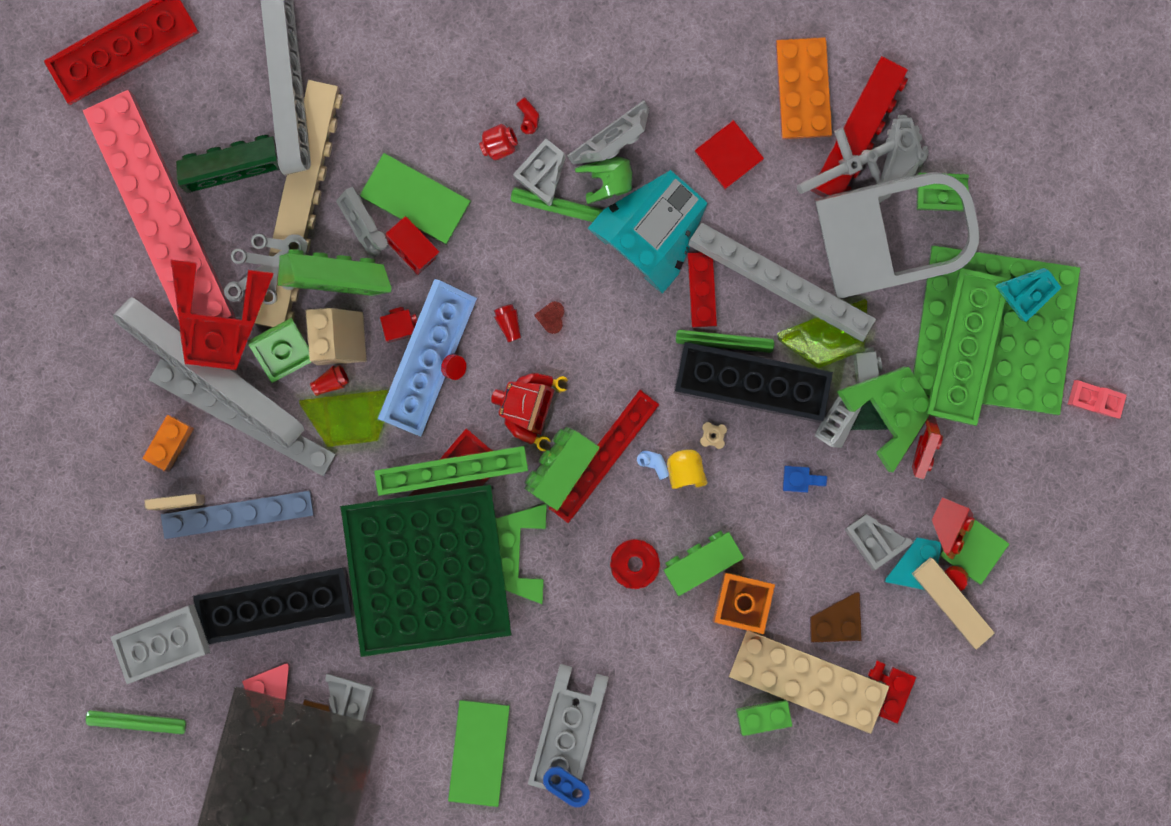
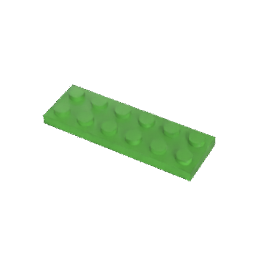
(967, 347)

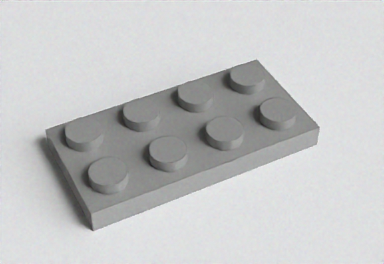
(160, 644)

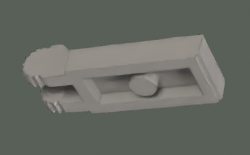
(361, 222)

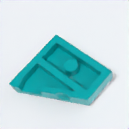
(914, 557)

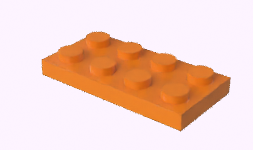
(803, 88)

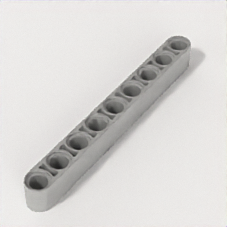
(286, 86)
(219, 382)

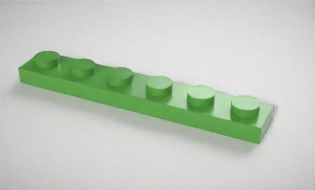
(451, 470)

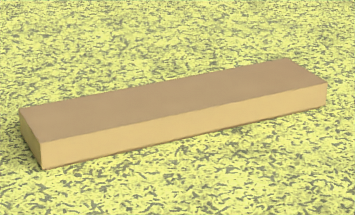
(953, 603)

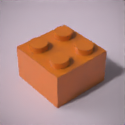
(743, 603)

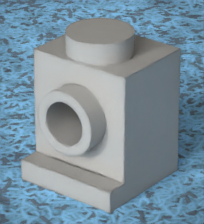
(867, 365)

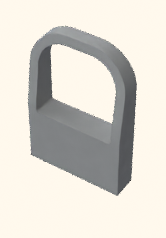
(858, 241)

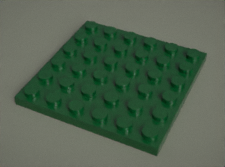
(426, 570)

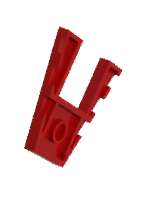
(215, 339)

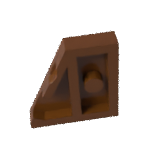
(838, 622)

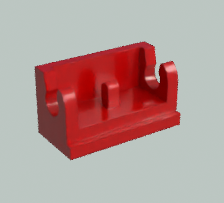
(411, 245)

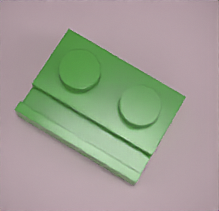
(940, 196)

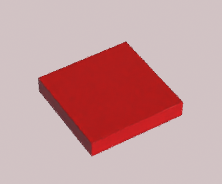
(729, 154)

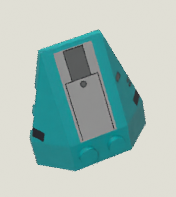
(653, 227)

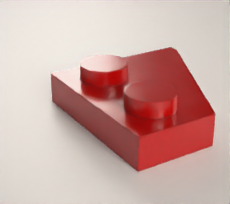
(926, 448)

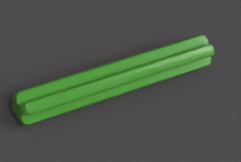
(558, 205)
(725, 341)
(136, 722)

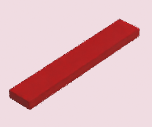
(610, 449)

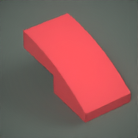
(1097, 399)

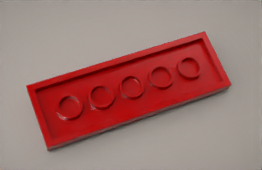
(120, 47)

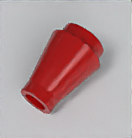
(508, 322)
(331, 380)

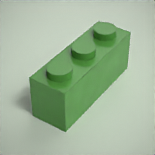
(702, 562)

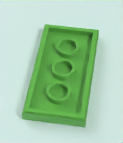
(411, 194)
(478, 753)

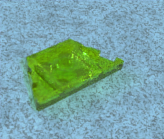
(822, 342)
(347, 417)

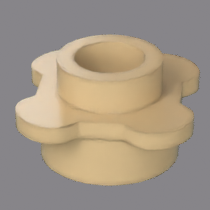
(708, 440)

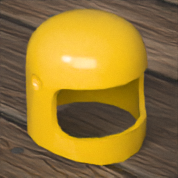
(686, 469)

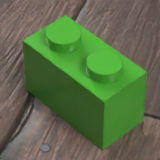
(764, 717)

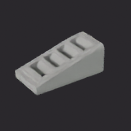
(842, 432)

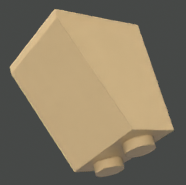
(336, 336)

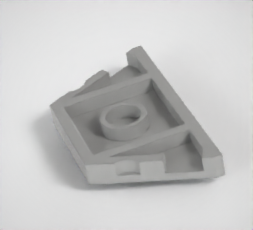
(613, 137)

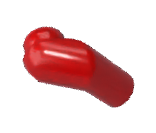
(531, 116)

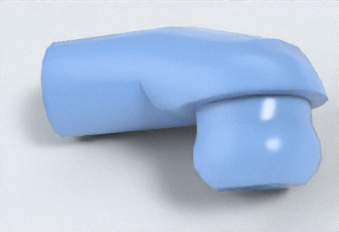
(655, 461)

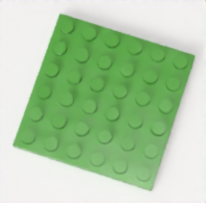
(1027, 356)

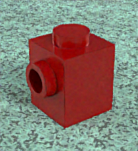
(398, 324)

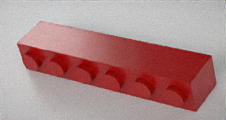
(865, 120)

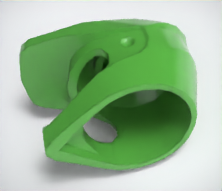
(615, 174)

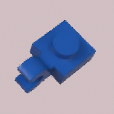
(798, 479)

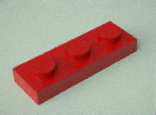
(701, 290)

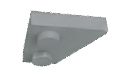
(542, 171)
(876, 541)
(349, 697)

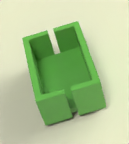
(561, 467)

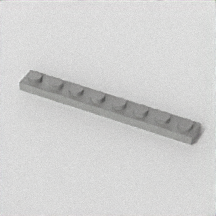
(782, 282)
(302, 450)

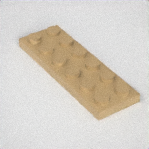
(809, 681)

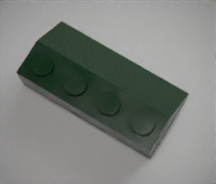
(228, 164)

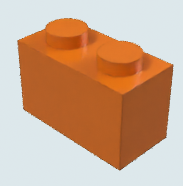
(168, 443)

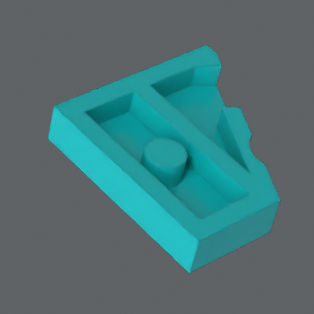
(1029, 292)

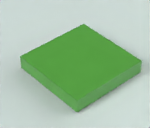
(280, 350)
(979, 553)

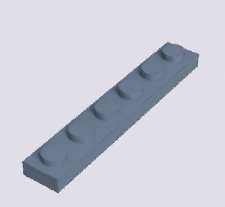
(237, 514)

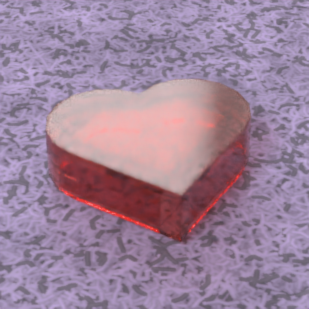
(550, 317)

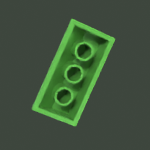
(332, 274)

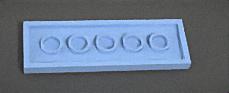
(420, 371)

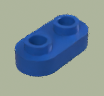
(566, 786)

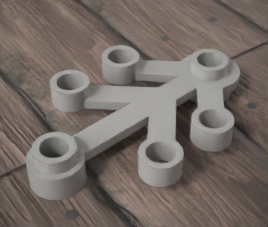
(267, 263)

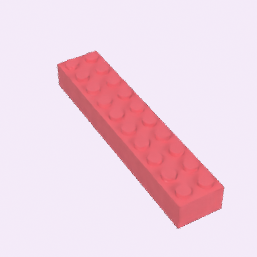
(154, 200)

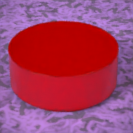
(453, 367)
(957, 576)

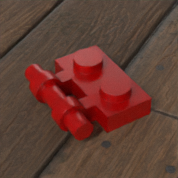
(899, 689)

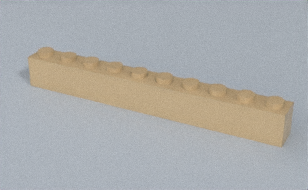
(302, 191)

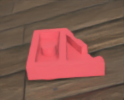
(270, 682)

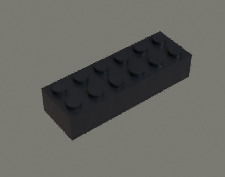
(753, 382)
(275, 605)

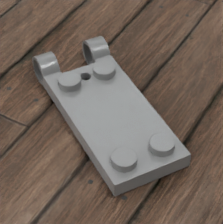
(567, 729)

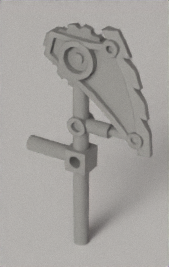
(901, 161)

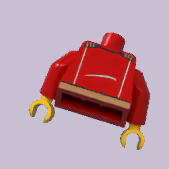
(526, 405)

